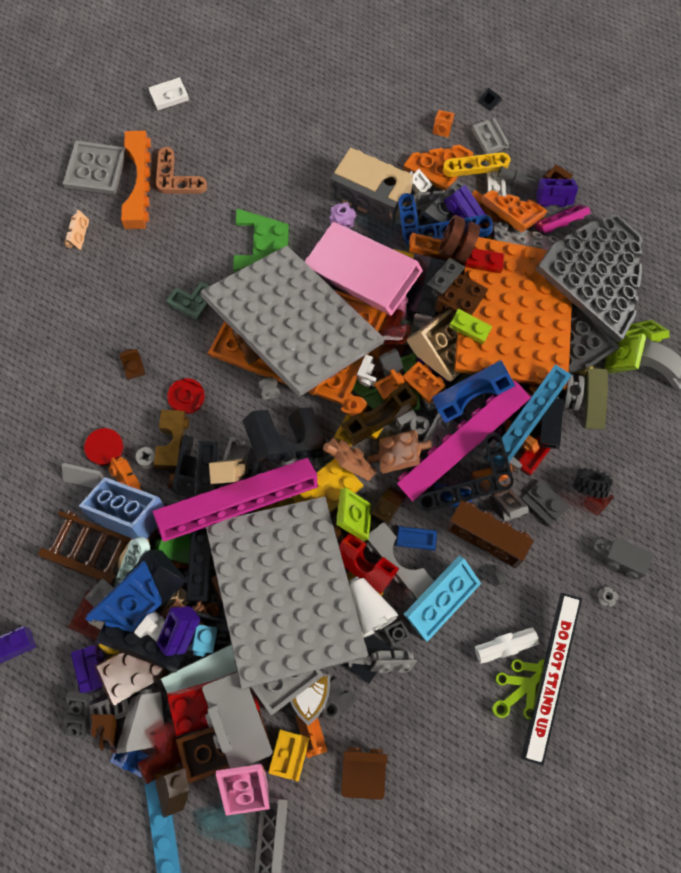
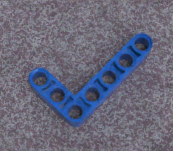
(437, 228)

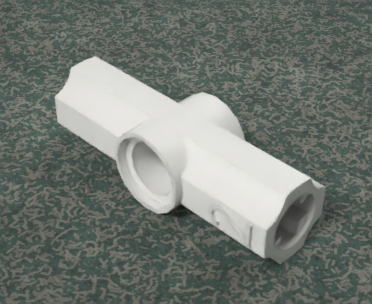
(506, 645)

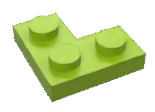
(650, 328)

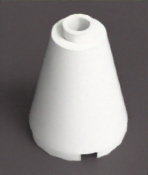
(371, 608)

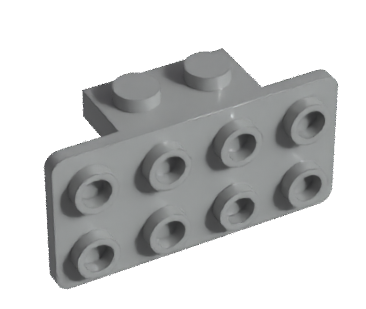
(507, 233)
(235, 722)

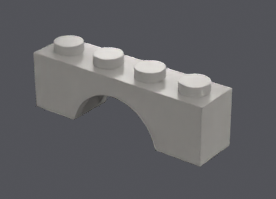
(414, 581)

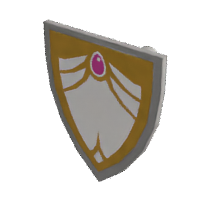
(313, 700)

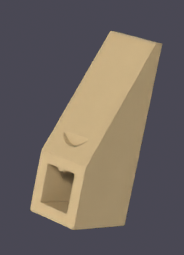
(228, 471)

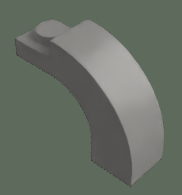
(664, 361)

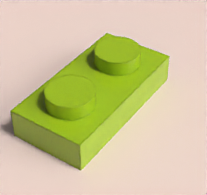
(470, 326)

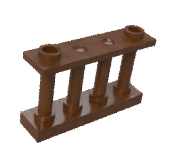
(70, 561)

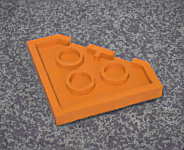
(432, 164)
(516, 212)

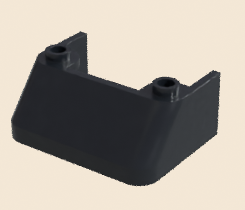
(186, 470)

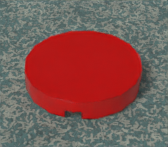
(191, 397)
(103, 446)

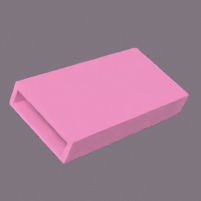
(363, 268)

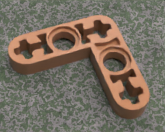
(173, 181)

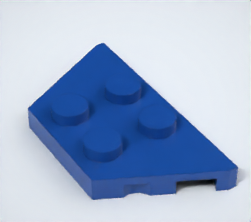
(128, 601)

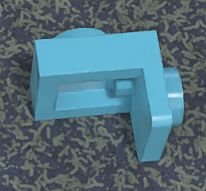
(203, 640)

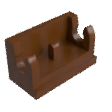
(107, 729)

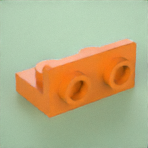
(424, 382)

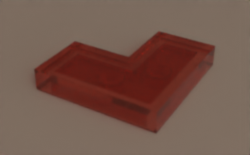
(392, 330)
(166, 753)

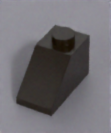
(388, 506)
(172, 789)

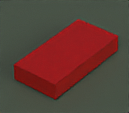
(530, 460)

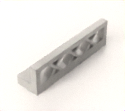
(278, 840)

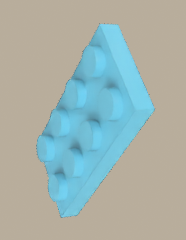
(442, 598)

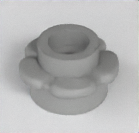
(602, 597)

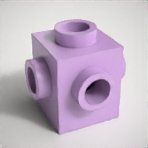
(343, 215)

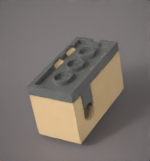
(370, 186)

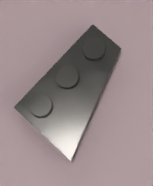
(438, 211)

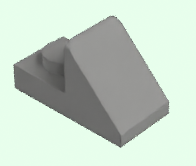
(510, 504)

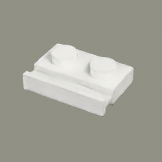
(168, 93)

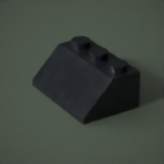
(420, 294)
(164, 573)

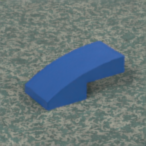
(129, 760)

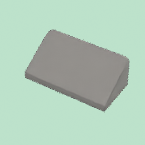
(81, 475)

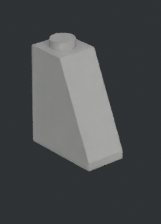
(142, 718)

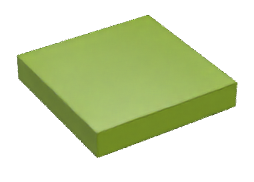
(628, 355)
(354, 514)

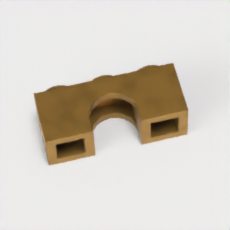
(172, 423)

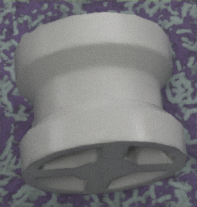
(269, 388)
(419, 420)
(148, 462)

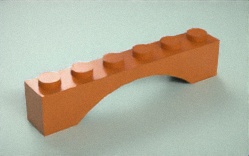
(134, 208)

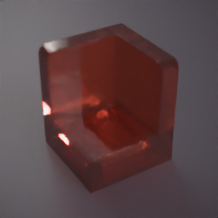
(597, 505)

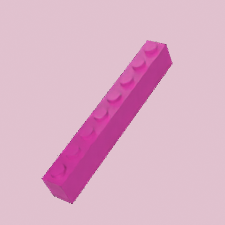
(463, 441)
(235, 499)

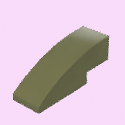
(595, 398)

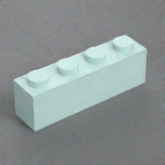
(203, 670)

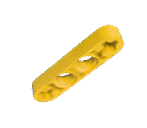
(475, 161)

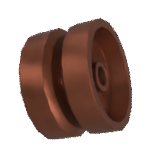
(459, 239)

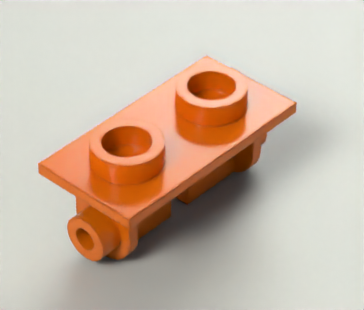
(119, 469)
(316, 743)

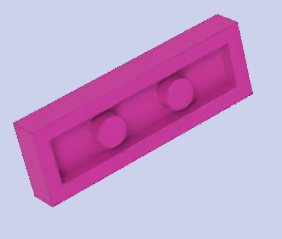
(562, 219)

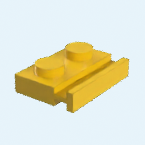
(289, 755)

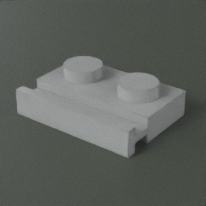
(490, 136)

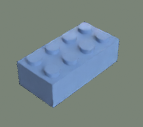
(122, 508)

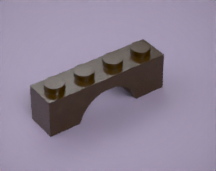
(364, 425)

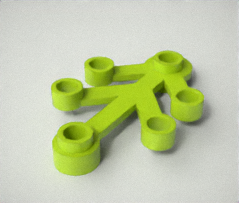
(527, 685)

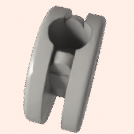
(573, 393)

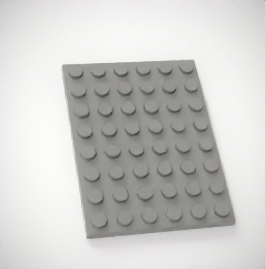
(292, 319)
(285, 592)

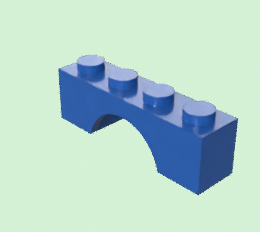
(490, 380)

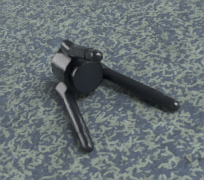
(221, 624)

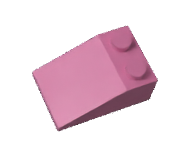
(243, 789)

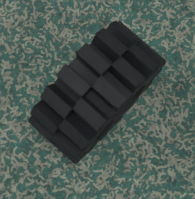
(592, 483)

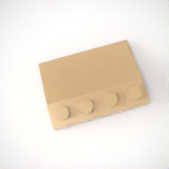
(437, 344)

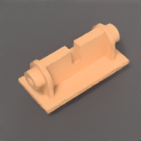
(78, 227)

